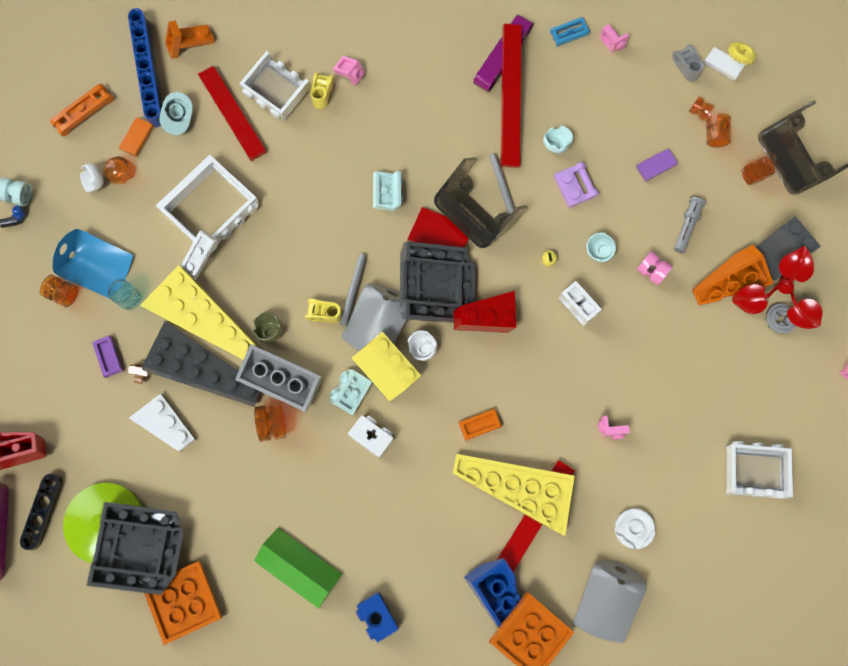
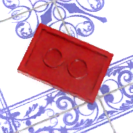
(437, 230)

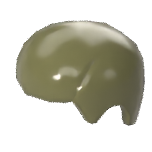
(267, 327)

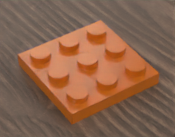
(184, 604)
(531, 634)

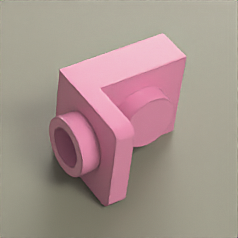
(611, 39)
(350, 69)

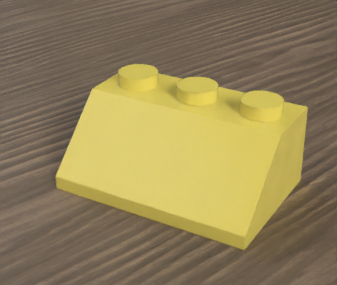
(386, 366)

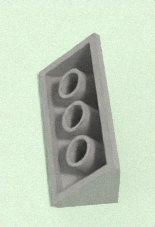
(278, 378)

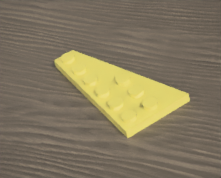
(192, 308)
(531, 491)

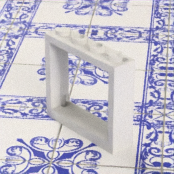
(191, 182)

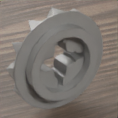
(780, 310)

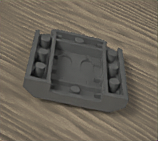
(434, 281)
(136, 549)

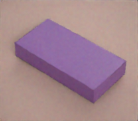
(656, 165)
(107, 356)

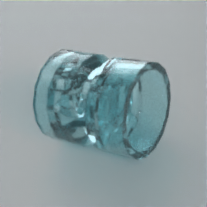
(124, 294)

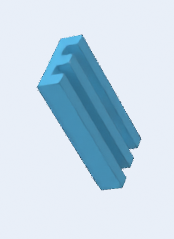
(584, 31)

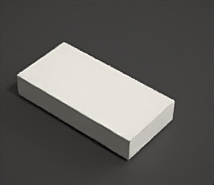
(723, 64)

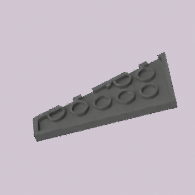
(189, 363)

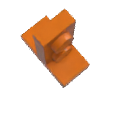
(186, 37)

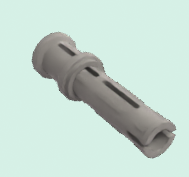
(691, 218)

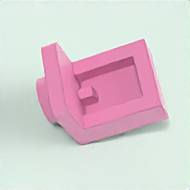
(615, 432)

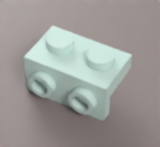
(387, 190)

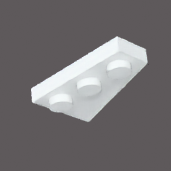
(164, 423)

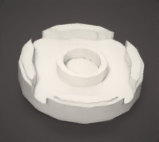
(634, 528)

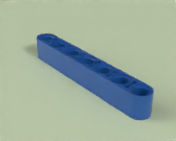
(143, 60)

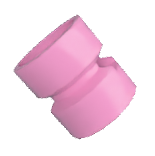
(661, 270)

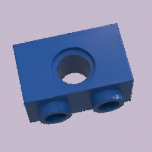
(386, 626)

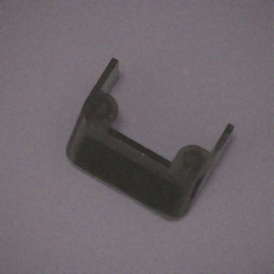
(790, 155)
(467, 214)

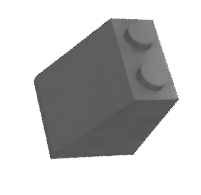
(784, 241)

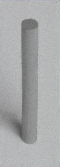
(501, 182)
(353, 289)

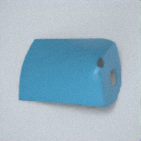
(94, 263)

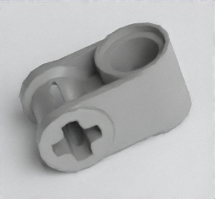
(686, 61)

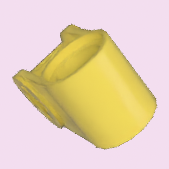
(322, 87)
(319, 311)

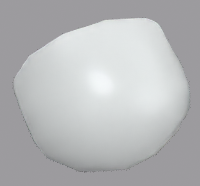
(91, 178)
(422, 345)

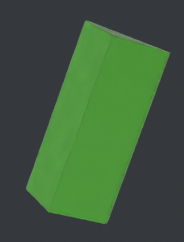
(297, 567)

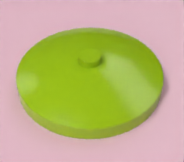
(84, 515)

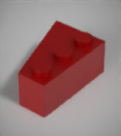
(487, 315)
(20, 448)

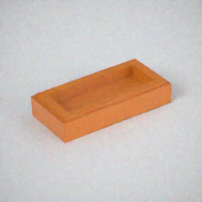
(136, 137)
(480, 424)

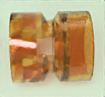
(718, 130)
(58, 290)

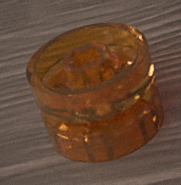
(270, 422)

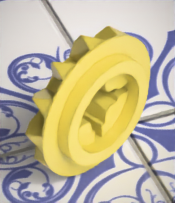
(742, 53)

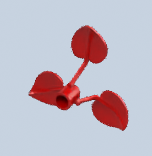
(793, 266)

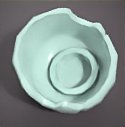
(558, 139)
(601, 247)

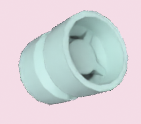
(15, 191)

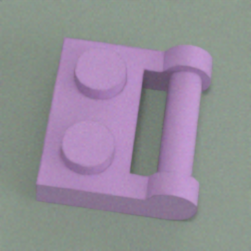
(570, 187)

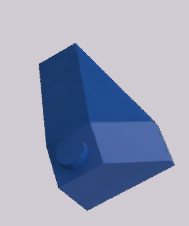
(495, 589)

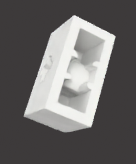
(377, 446)

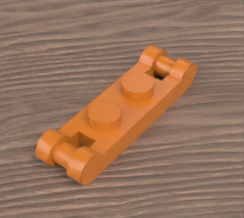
(81, 109)

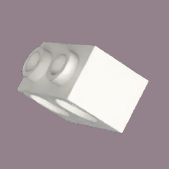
(579, 303)

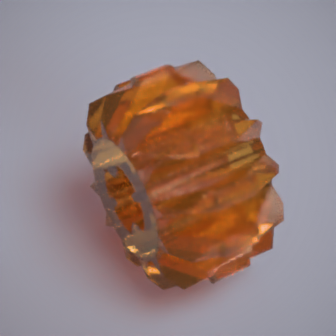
(758, 171)

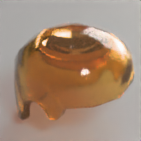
(119, 170)

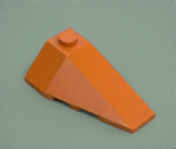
(740, 270)

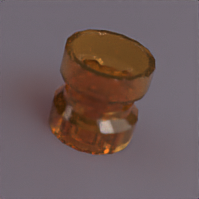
(701, 108)

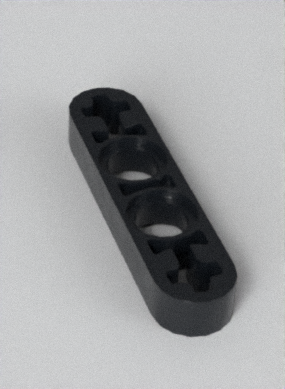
(38, 510)

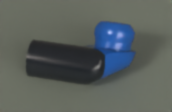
(15, 219)

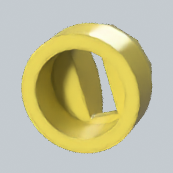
(545, 258)

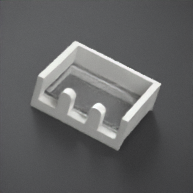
(274, 86)
(759, 470)

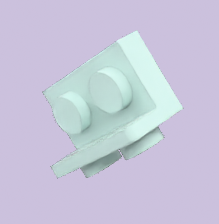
(349, 391)

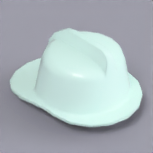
(176, 113)

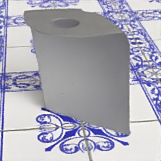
(374, 316)
(608, 606)

